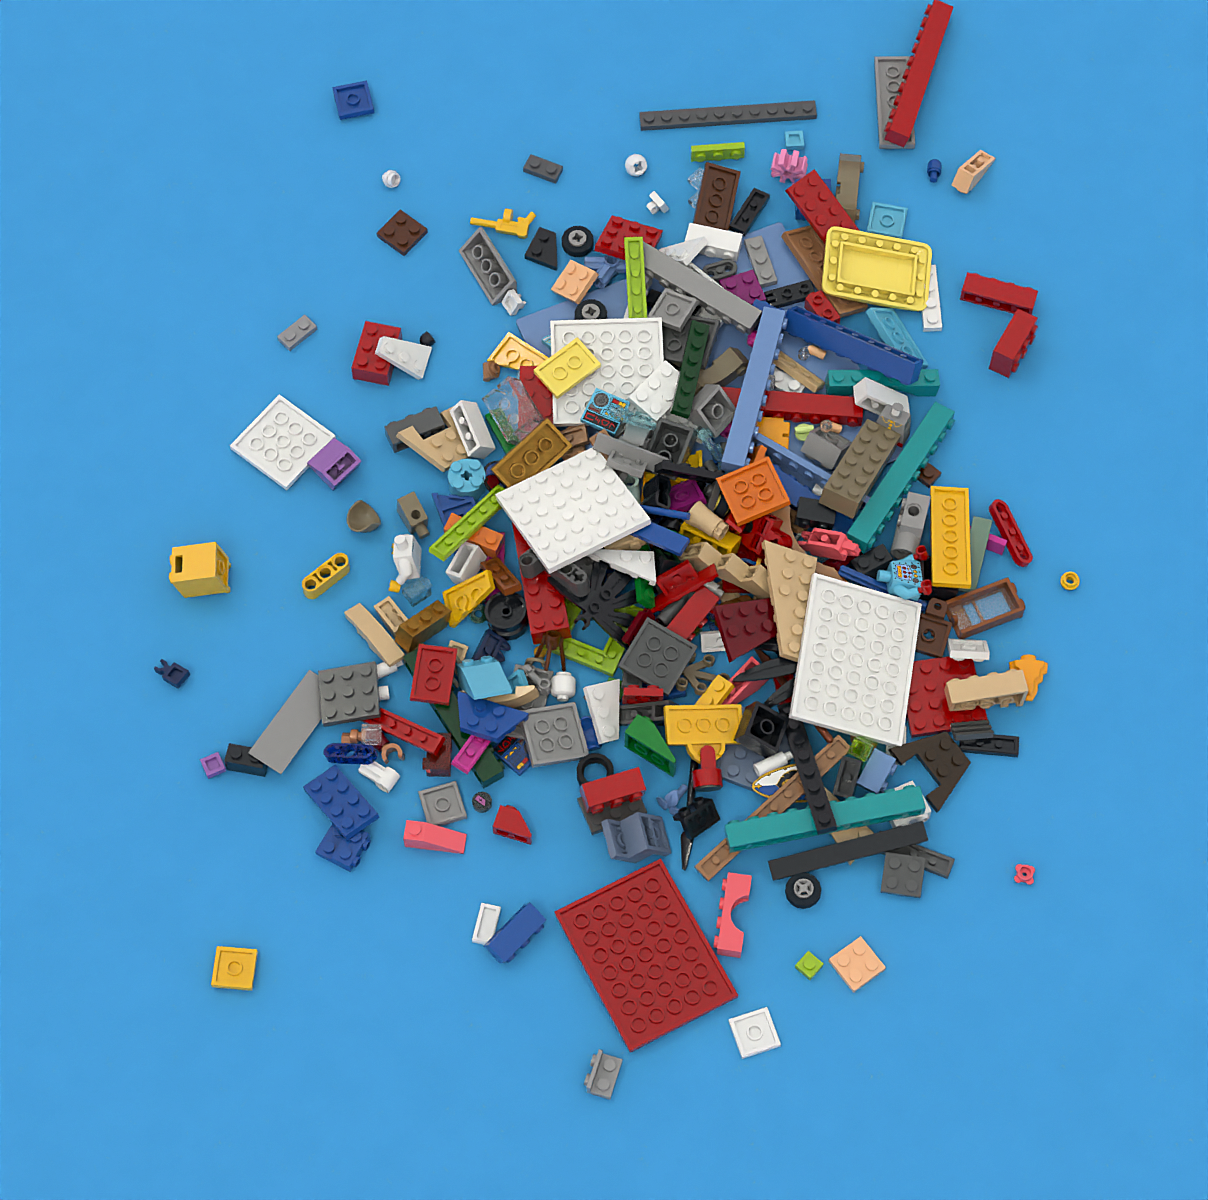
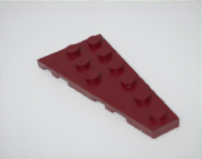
(745, 625)

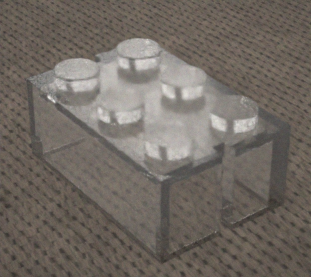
(514, 411)

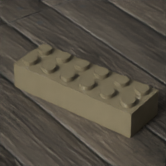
(859, 468)

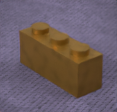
(422, 626)

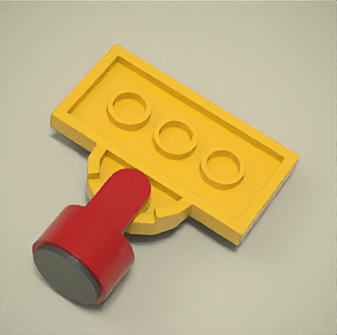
(704, 734)

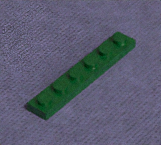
(690, 369)

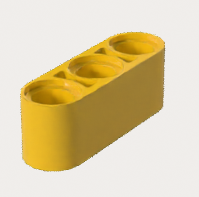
(322, 584)

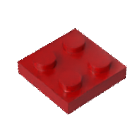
(636, 695)

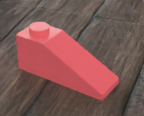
(744, 689)
(433, 837)

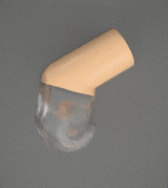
(811, 350)
(827, 426)

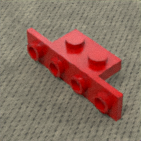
(681, 581)

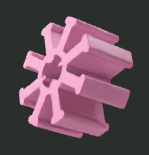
(788, 166)

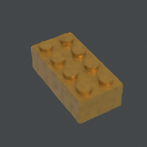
(532, 454)

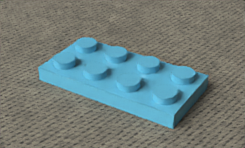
(894, 332)

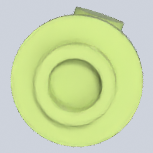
(802, 431)

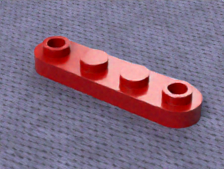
(1010, 531)

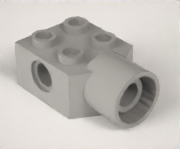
(910, 525)

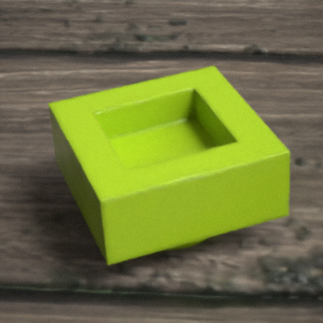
(809, 965)

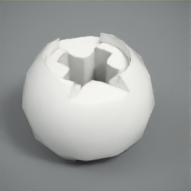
(636, 159)

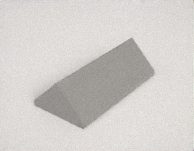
(487, 266)

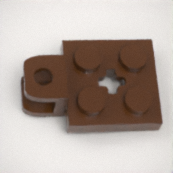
(933, 622)

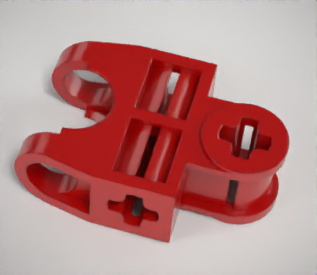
(766, 529)

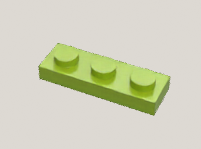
(717, 151)

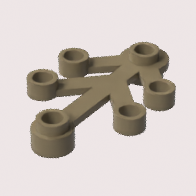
(692, 672)

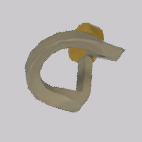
(540, 659)

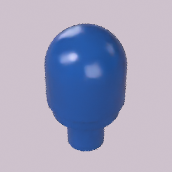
(934, 169)

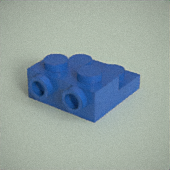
(342, 851)

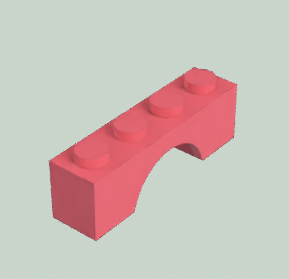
(731, 938)

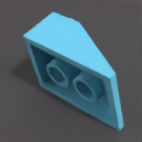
(482, 678)

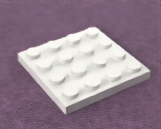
(282, 442)

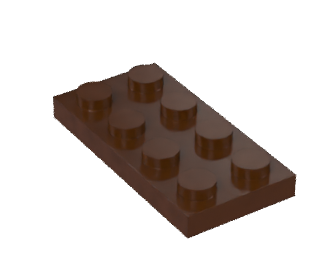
(716, 196)

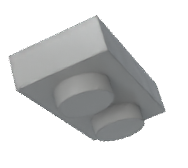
(297, 332)

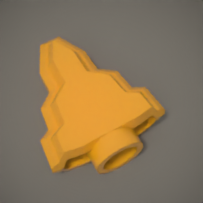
(1033, 672)

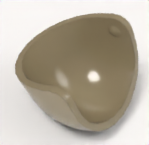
(362, 517)

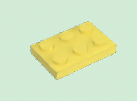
(567, 368)

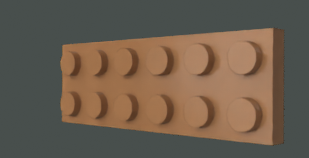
(810, 252)

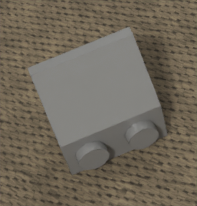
(712, 409)
(825, 447)

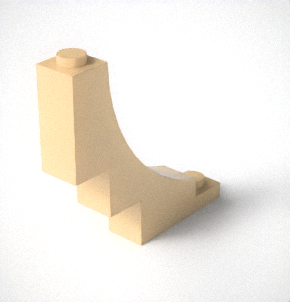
(729, 568)

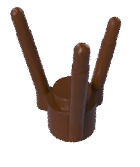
(552, 640)

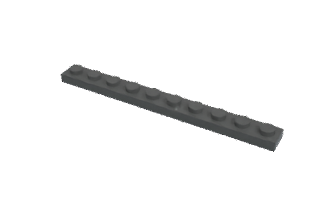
(727, 115)

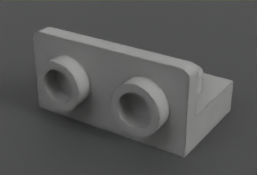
(603, 1075)

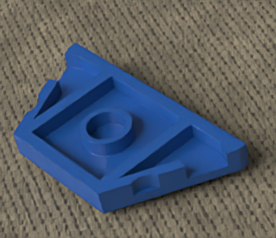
(452, 504)
(487, 718)

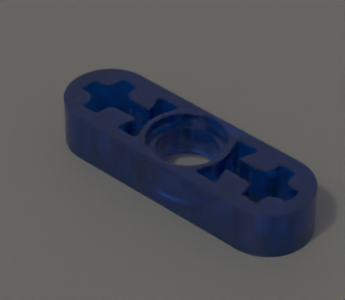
(363, 753)

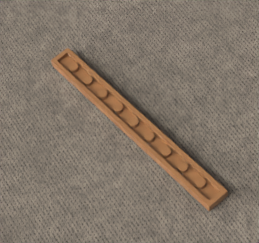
(778, 802)

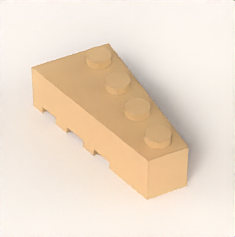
(987, 690)

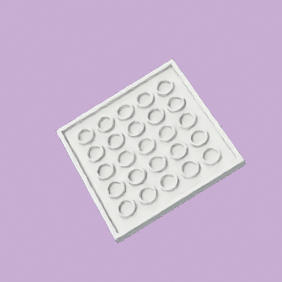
(627, 353)
(572, 509)

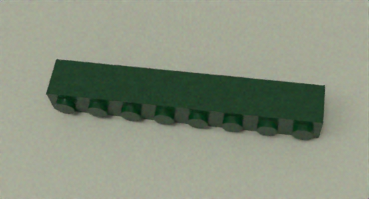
(487, 768)

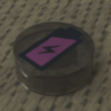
(481, 802)

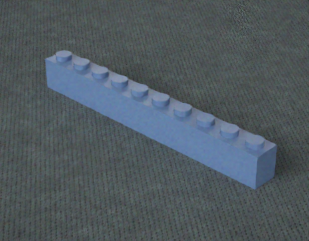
(753, 390)

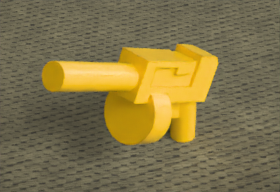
(506, 225)

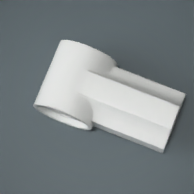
(383, 777)

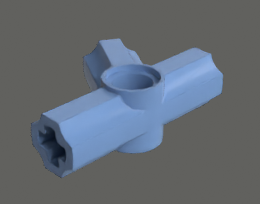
(606, 267)

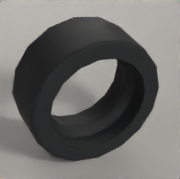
(593, 758)

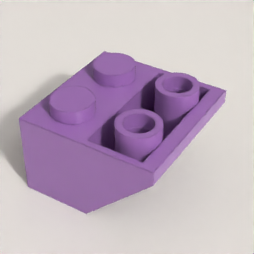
(334, 463)

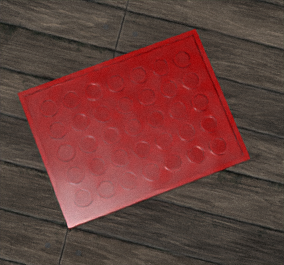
(645, 955)

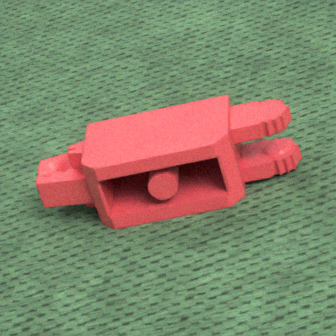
(828, 544)

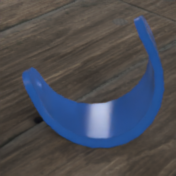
(589, 733)

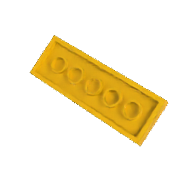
(950, 537)

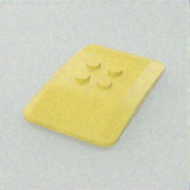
(876, 269)

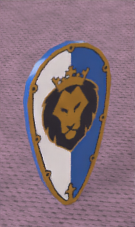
(771, 781)

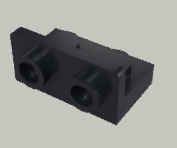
(697, 816)

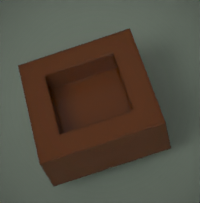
(929, 475)

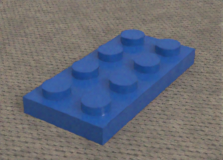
(341, 802)

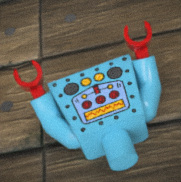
(905, 576)

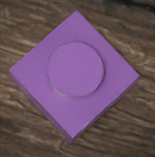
(213, 765)

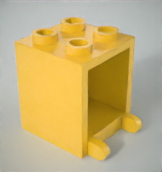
(199, 569)

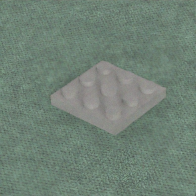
(554, 735)

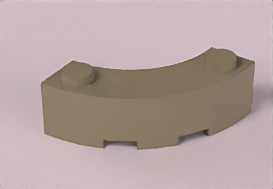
(848, 178)
(723, 369)

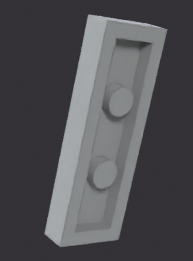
(760, 261)

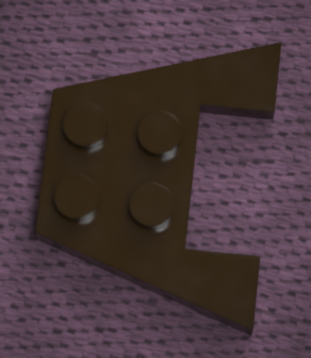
(940, 758)

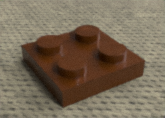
(402, 232)

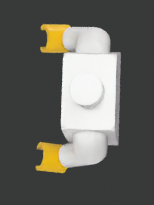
(407, 560)

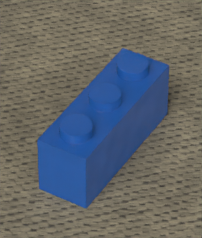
(515, 933)

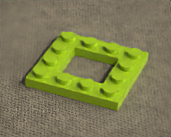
(604, 660)

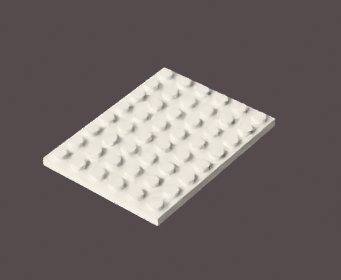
(855, 660)

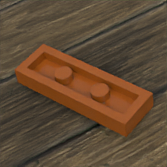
(502, 576)

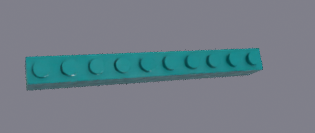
(900, 476)
(848, 814)

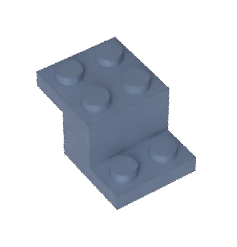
(636, 837)

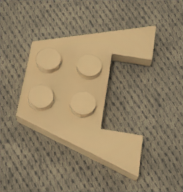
(440, 448)

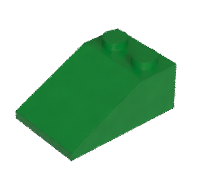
(646, 741)

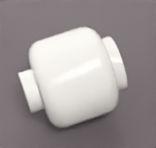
(563, 686)

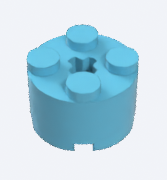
(466, 478)

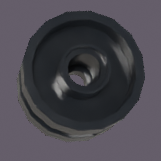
(507, 615)

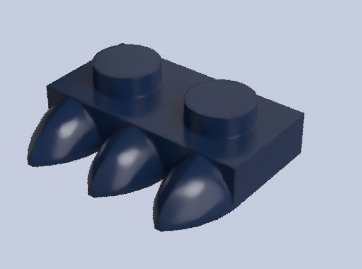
(490, 645)

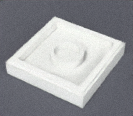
(754, 1032)

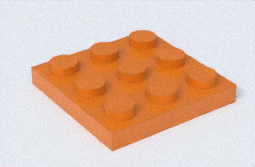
(753, 491)

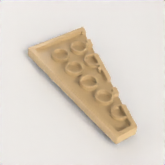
(789, 590)

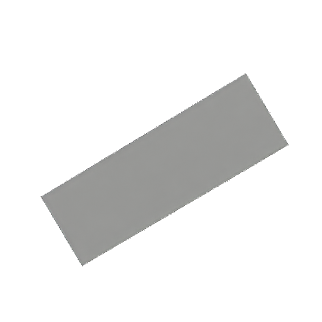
(290, 725)

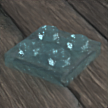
(638, 419)

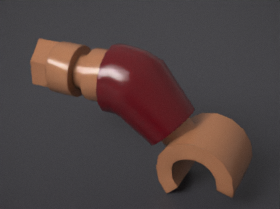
(385, 747)

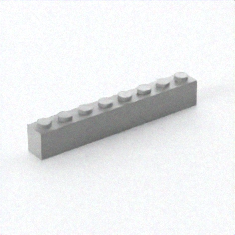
(708, 294)

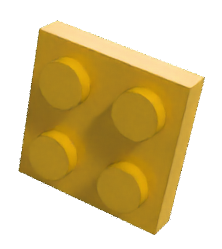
(234, 968)

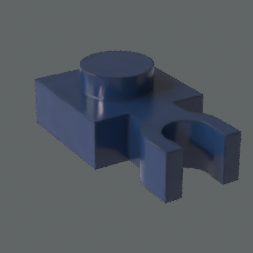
(173, 674)

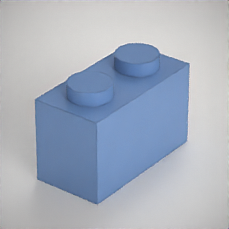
(877, 772)

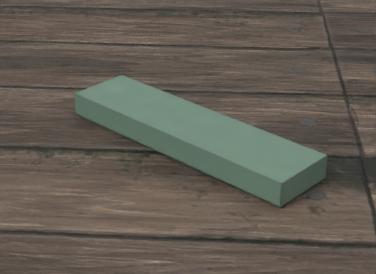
(978, 541)

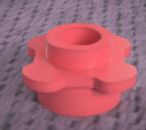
(1029, 870)

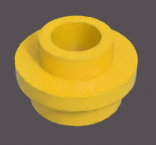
(1069, 576)

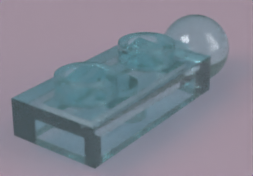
(714, 449)

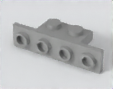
(626, 456)

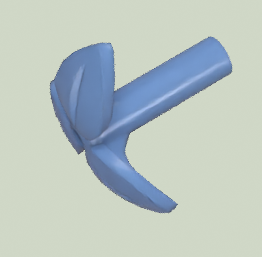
(672, 799)

